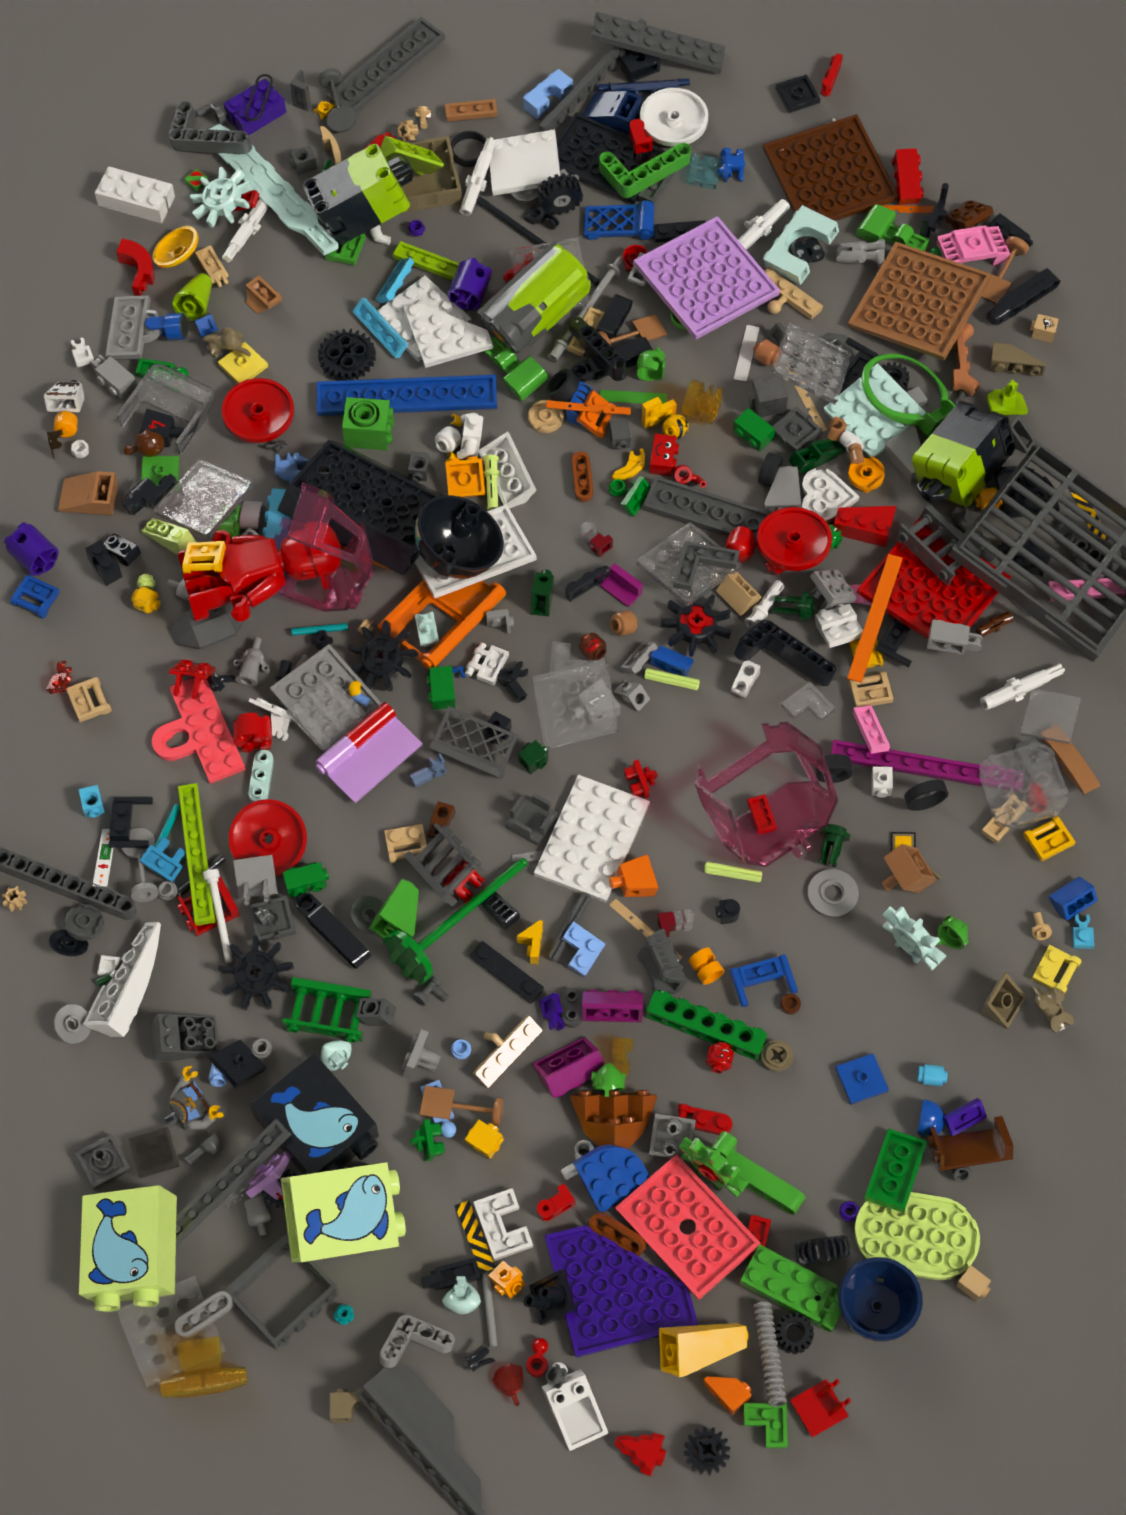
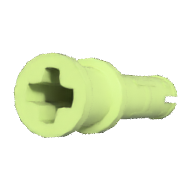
(491, 475)

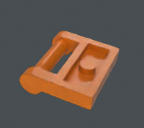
(589, 419)

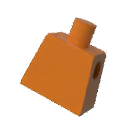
(635, 878)

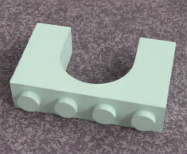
(804, 223)

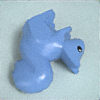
(288, 468)

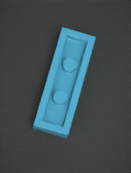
(395, 280)

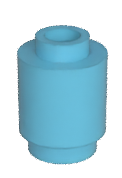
(932, 1075)

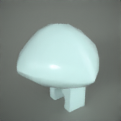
(336, 1054)
(462, 1298)

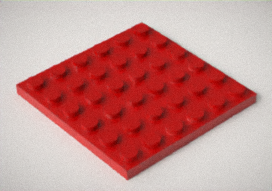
(923, 597)

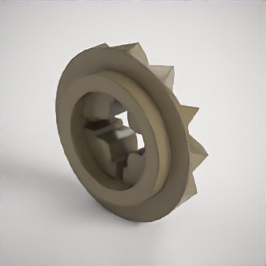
(777, 1047)

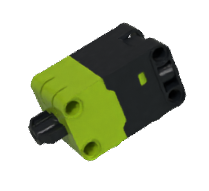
(359, 193)
(963, 454)

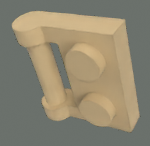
(872, 694)
(82, 702)
(404, 838)

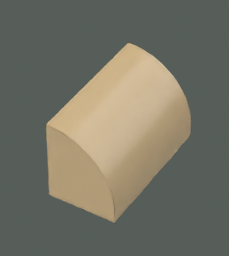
(738, 593)

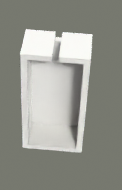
(135, 194)

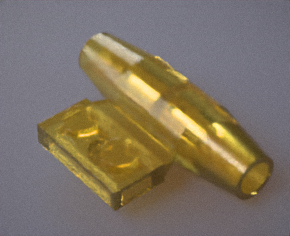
(202, 1372)

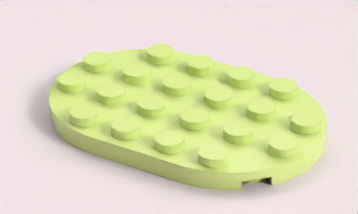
(930, 1238)

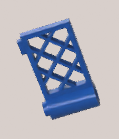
(642, 221)

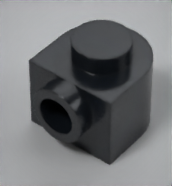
(728, 911)

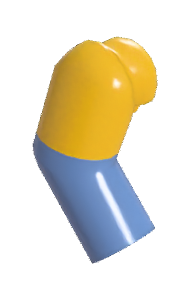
(356, 695)

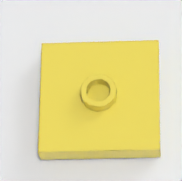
(243, 367)

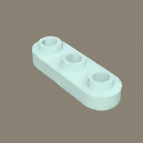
(261, 783)

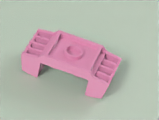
(974, 245)

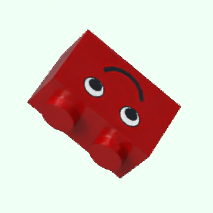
(663, 454)

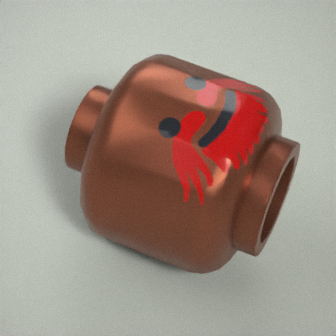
(592, 646)

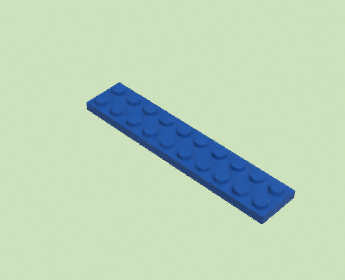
(411, 393)

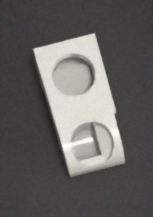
(745, 679)

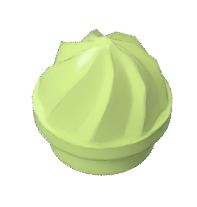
(146, 580)

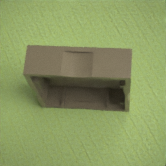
(439, 187)

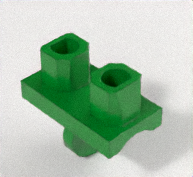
(430, 1148)

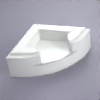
(108, 964)

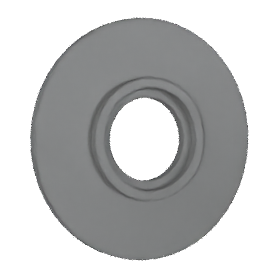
(822, 903)

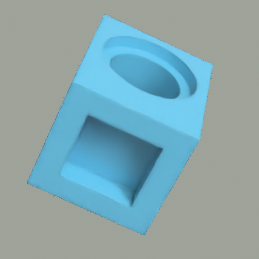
(91, 794)

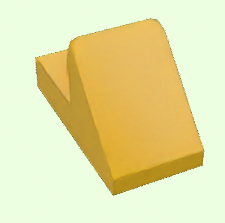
(532, 937)

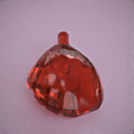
(509, 1380)

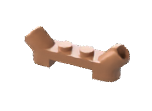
(960, 378)

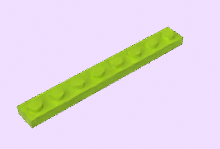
(196, 854)

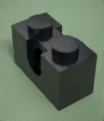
(633, 64)
(108, 567)

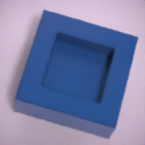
(205, 325)

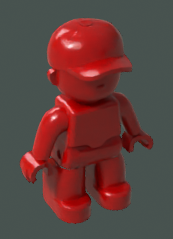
(255, 572)

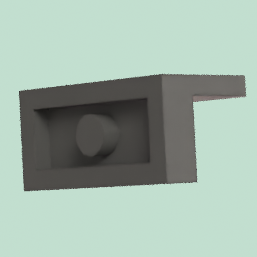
(300, 92)

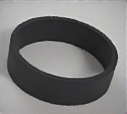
(466, 135)
(924, 788)

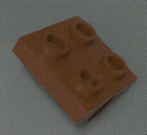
(969, 215)

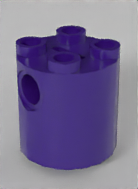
(469, 284)
(31, 549)

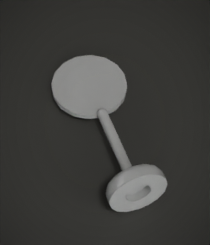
(144, 891)

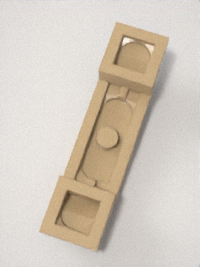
(330, 144)

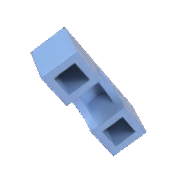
(556, 85)

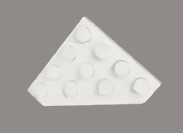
(443, 336)

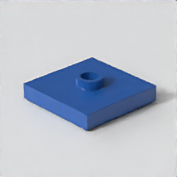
(862, 1079)

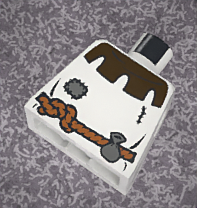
(65, 397)

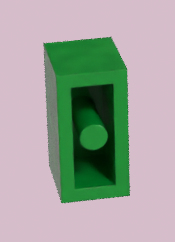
(753, 430)
(441, 687)

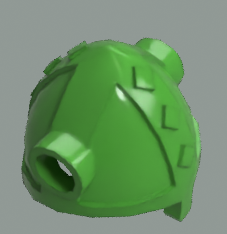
(953, 933)
(607, 1079)

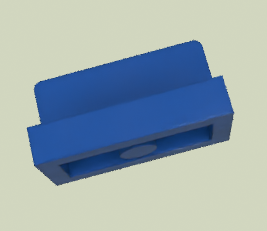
(671, 661)

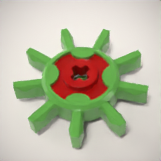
(713, 1166)

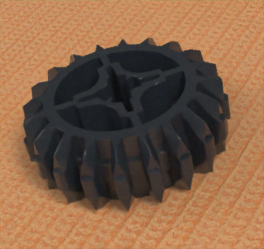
(822, 1249)

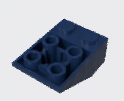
(614, 109)

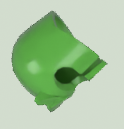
(651, 365)

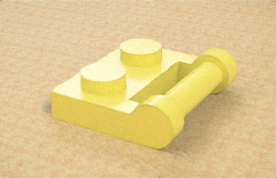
(1050, 966)

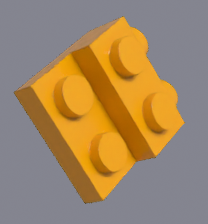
(465, 477)

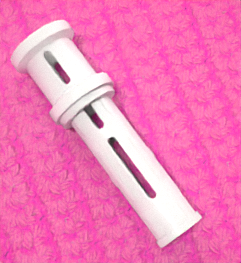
(761, 610)

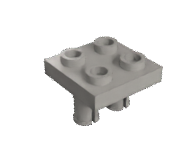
(833, 587)
(419, 1056)
(669, 1133)

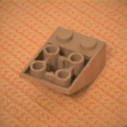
(89, 493)

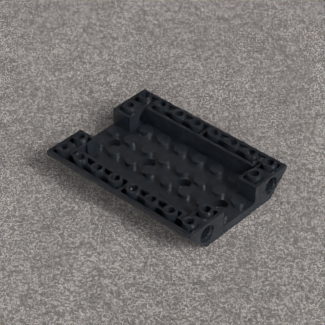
(388, 527)

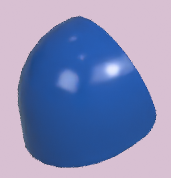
(930, 1116)

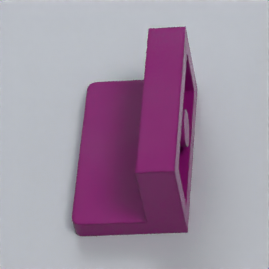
(622, 585)

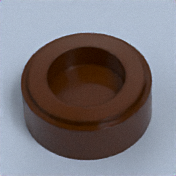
(790, 1004)

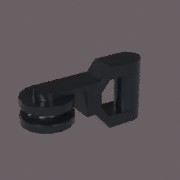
(549, 220)

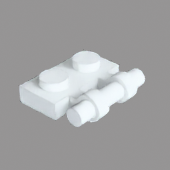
(492, 665)

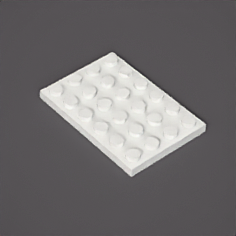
(515, 554)
(591, 838)

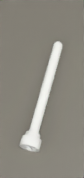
(211, 877)

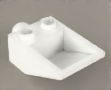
(576, 1410)

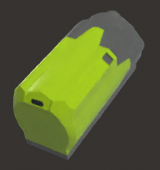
(536, 298)

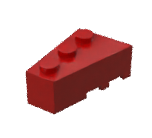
(908, 176)

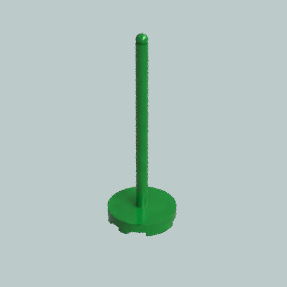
(411, 955)

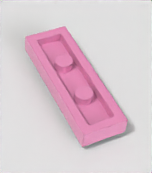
(871, 729)

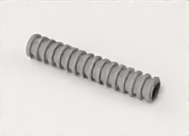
(769, 1354)

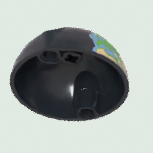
(456, 548)

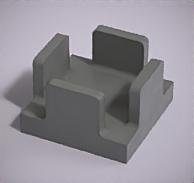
(532, 818)

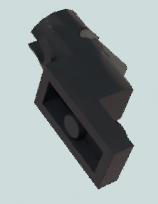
(147, 492)

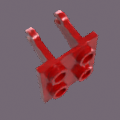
(185, 667)
(820, 1407)

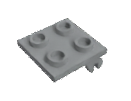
(255, 877)

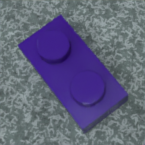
(965, 1116)

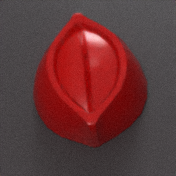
(630, 254)

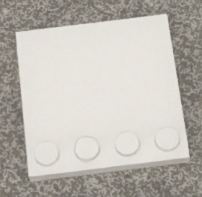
(523, 162)

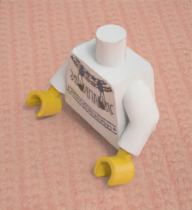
(471, 435)

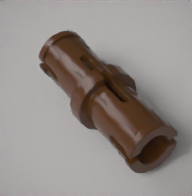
(995, 624)

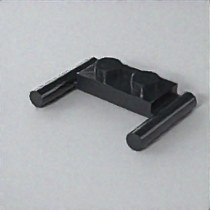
(931, 224)
(857, 365)
(892, 641)
(121, 822)

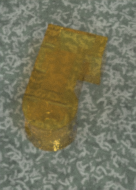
(620, 1047)

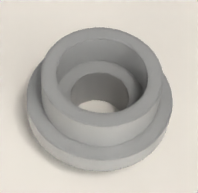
(261, 1043)

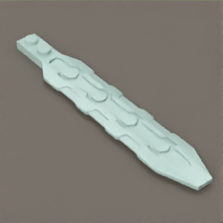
(280, 197)

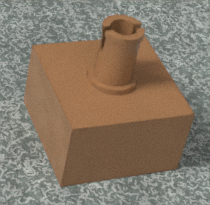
(908, 870)

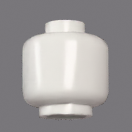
(448, 439)

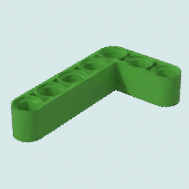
(647, 174)
(759, 1179)

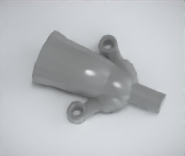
(250, 664)

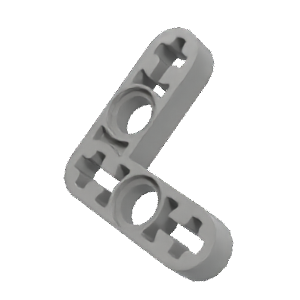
(412, 1332)

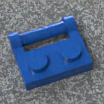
(38, 591)

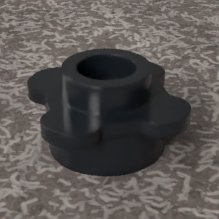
(321, 644)

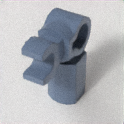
(424, 775)

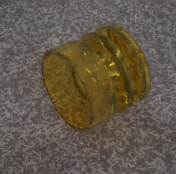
(702, 401)

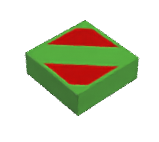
(194, 181)

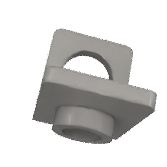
(630, 690)

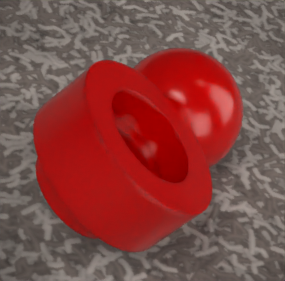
(539, 1347)

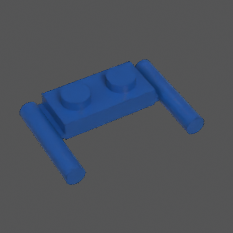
(760, 973)

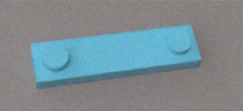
(380, 328)

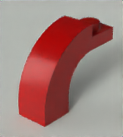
(138, 257)

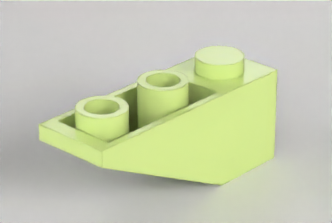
(168, 535)

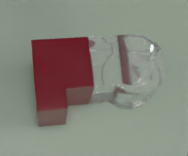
(594, 539)
(676, 920)

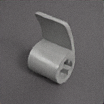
(250, 515)

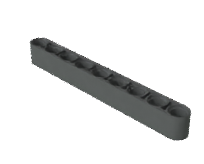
(63, 885)

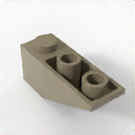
(1013, 360)

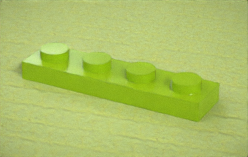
(426, 260)

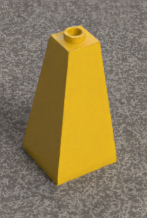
(695, 1347)

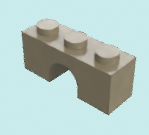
(343, 1405)

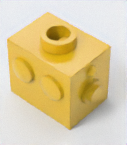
(484, 1138)

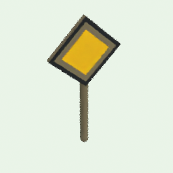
(909, 839)

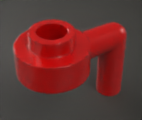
(688, 476)

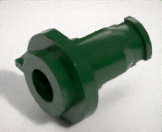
(803, 605)
(834, 836)

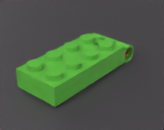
(792, 1287)

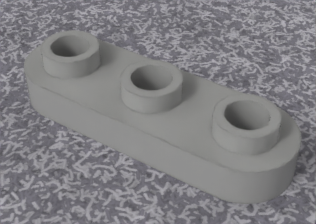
(208, 1306)

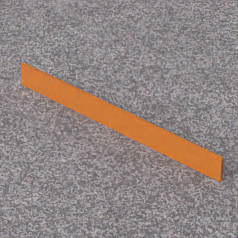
(874, 618)

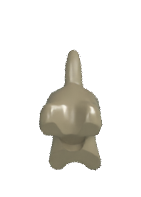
(228, 340)
(1051, 1006)

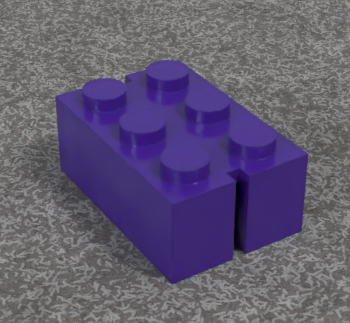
(238, 104)

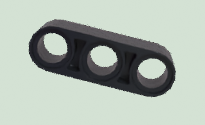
(615, 315)

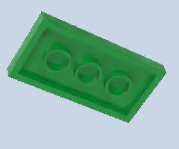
(895, 1170)

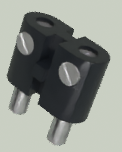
(809, 251)

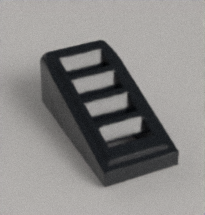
(508, 921)

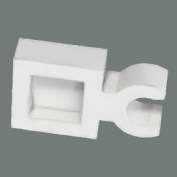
(81, 353)

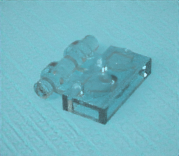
(709, 176)

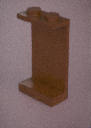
(972, 1147)

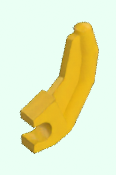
(633, 466)

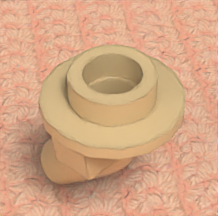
(423, 113)
(1041, 930)

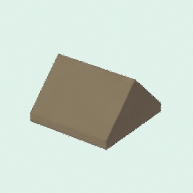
(1004, 1001)

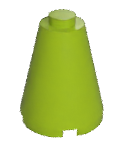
(194, 297)

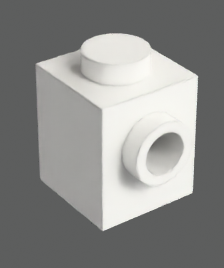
(881, 781)

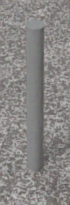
(489, 1310)

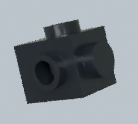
(500, 721)

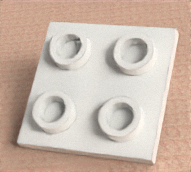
(279, 717)

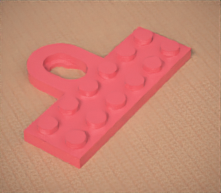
(206, 732)

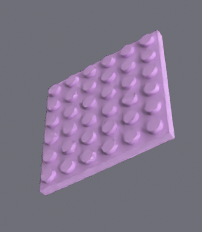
(706, 277)

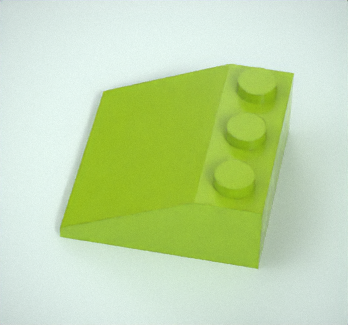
(420, 158)

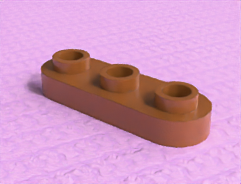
(582, 470)
(609, 1230)

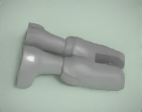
(856, 252)

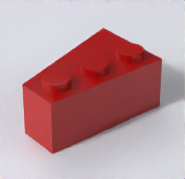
(866, 523)

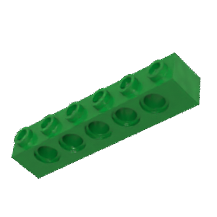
(712, 1034)

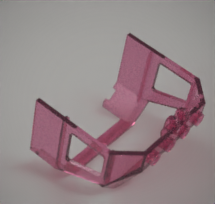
(309, 527)
(796, 807)

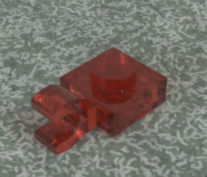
(59, 681)

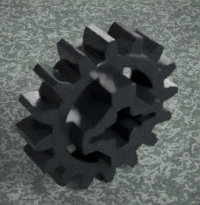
(714, 1457)

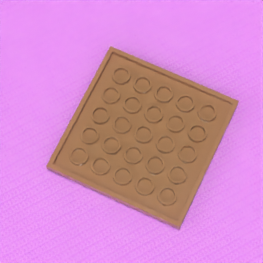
(919, 300)

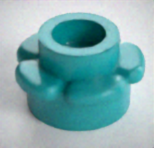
(344, 1320)

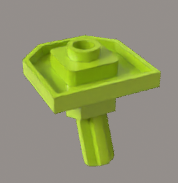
(1007, 400)

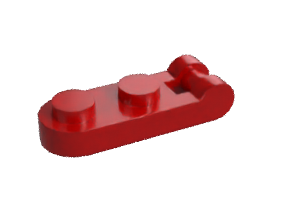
(831, 75)
(706, 1120)

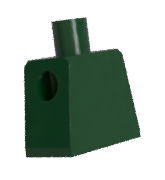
(542, 585)

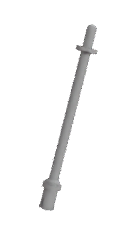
(561, 344)

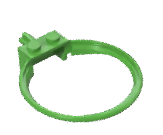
(926, 423)

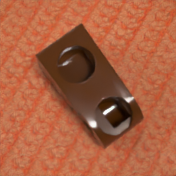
(442, 815)

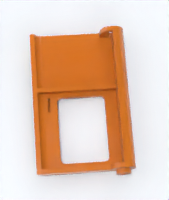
(464, 605)

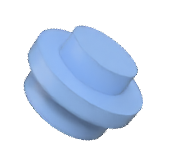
(461, 1049)

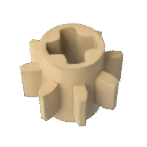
(407, 130)
(10, 895)

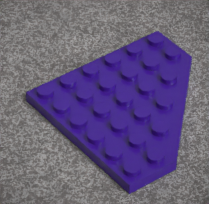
(615, 1292)

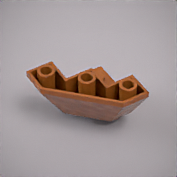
(614, 1118)

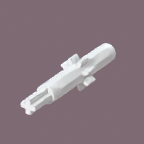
(476, 182)
(762, 225)
(249, 226)
(1018, 688)

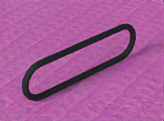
(268, 91)

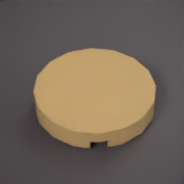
(544, 419)

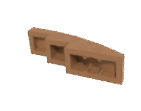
(1074, 766)

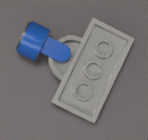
(135, 324)

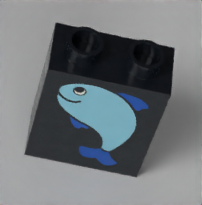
(320, 1115)

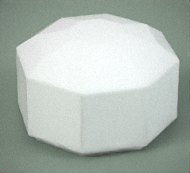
(80, 449)

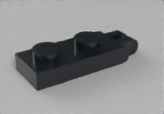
(1009, 229)
(586, 583)

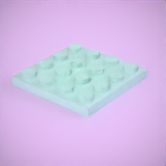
(865, 419)

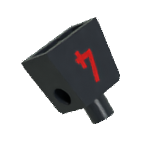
(161, 424)

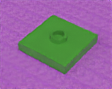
(159, 466)

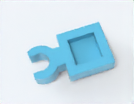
(1082, 935)

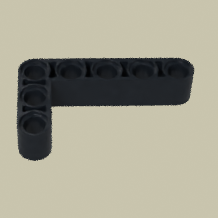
(787, 648)

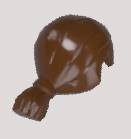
(147, 444)

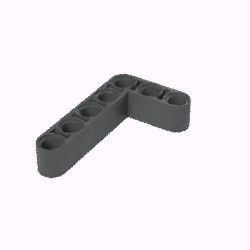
(204, 140)

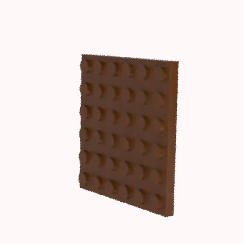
(831, 169)

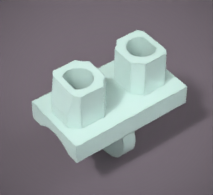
(427, 629)

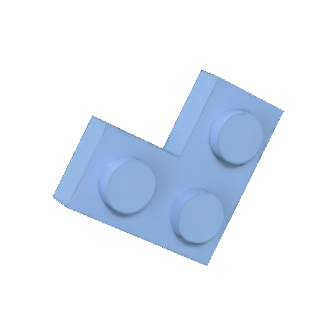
(587, 948)

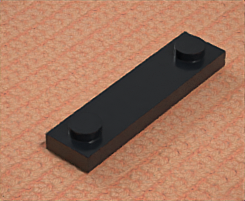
(507, 972)

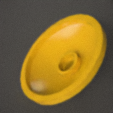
(175, 247)

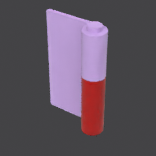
(368, 753)

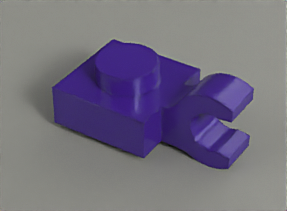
(551, 1009)

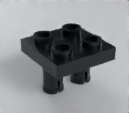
(551, 1298)

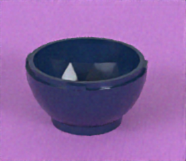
(897, 1295)

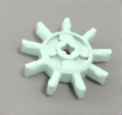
(221, 196)
(913, 937)

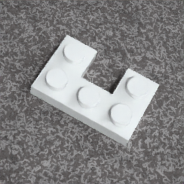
(489, 1213)

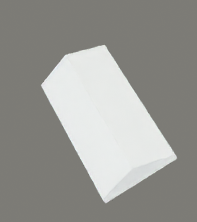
(514, 481)

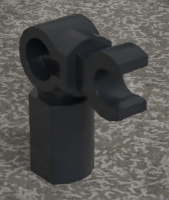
(508, 679)

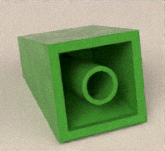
(398, 911)

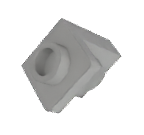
(500, 617)

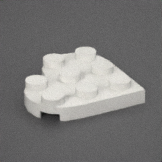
(826, 493)

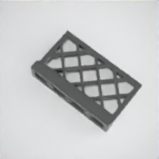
(472, 758)

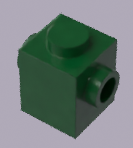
(533, 756)

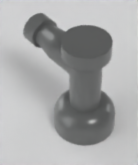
(433, 986)

